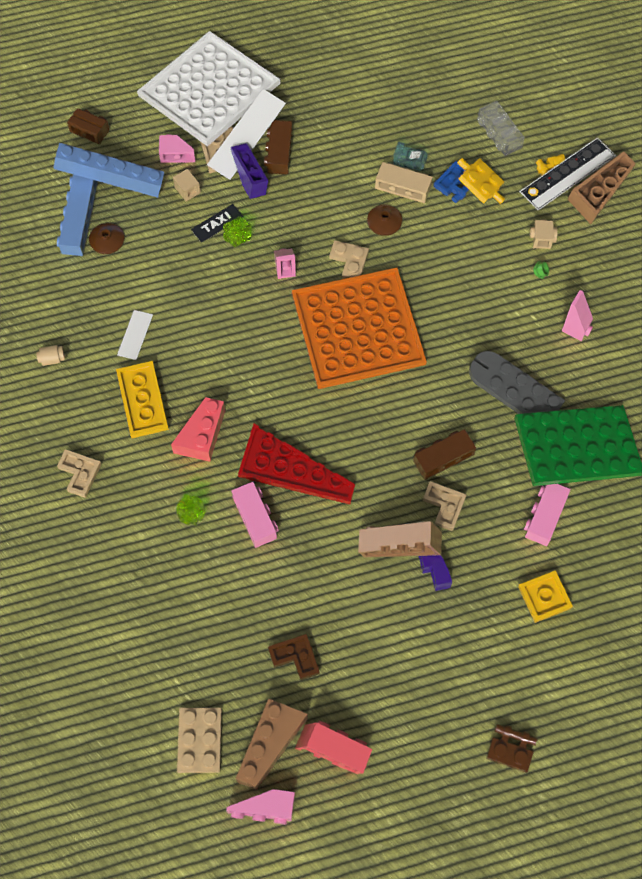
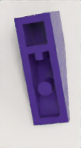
(249, 170)

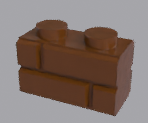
(88, 125)

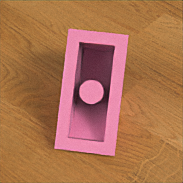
(175, 150)
(285, 263)

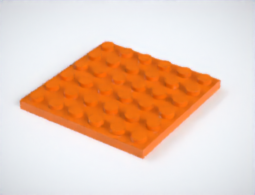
(358, 328)

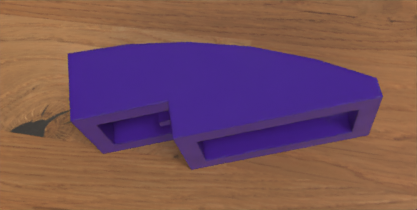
(438, 569)

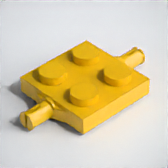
(481, 180)

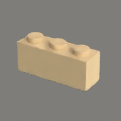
(403, 182)

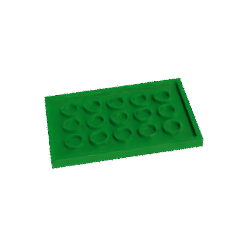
(578, 445)

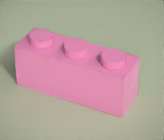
(546, 513)
(255, 514)

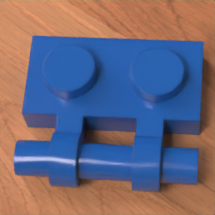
(449, 182)

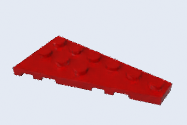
(283, 466)

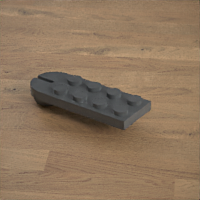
(512, 385)

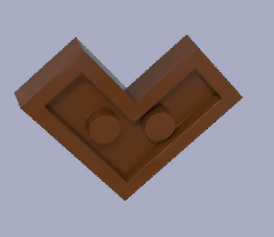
(296, 650)

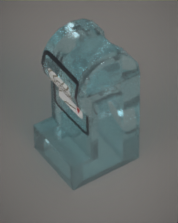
(409, 157)

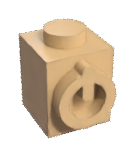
(543, 234)

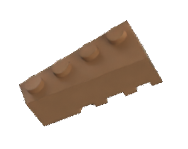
(598, 189)
(400, 540)
(272, 736)

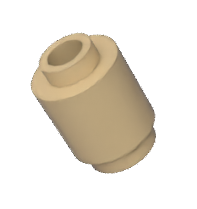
(50, 355)

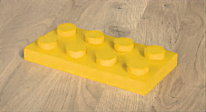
(142, 399)

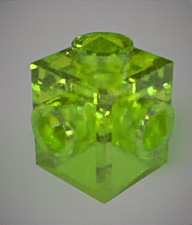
(237, 231)
(186, 506)

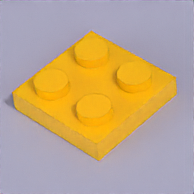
(545, 596)

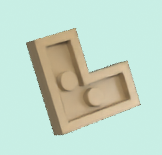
(352, 255)
(84, 471)
(449, 501)

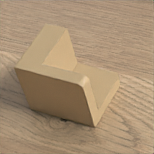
(186, 185)

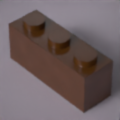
(278, 147)
(444, 454)

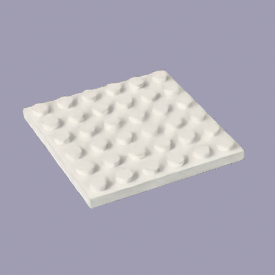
(207, 88)

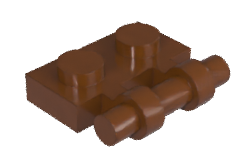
(508, 754)

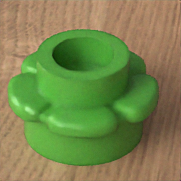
(541, 269)

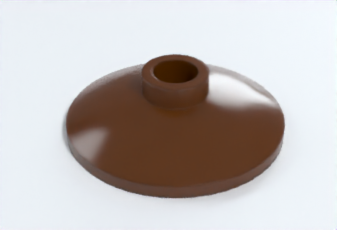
(381, 225)
(106, 244)

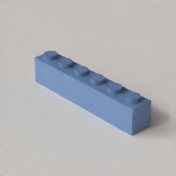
(108, 170)
(77, 215)

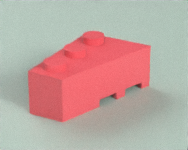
(201, 431)
(334, 747)

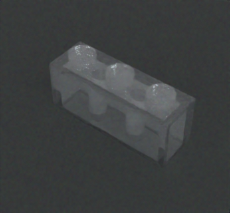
(500, 128)

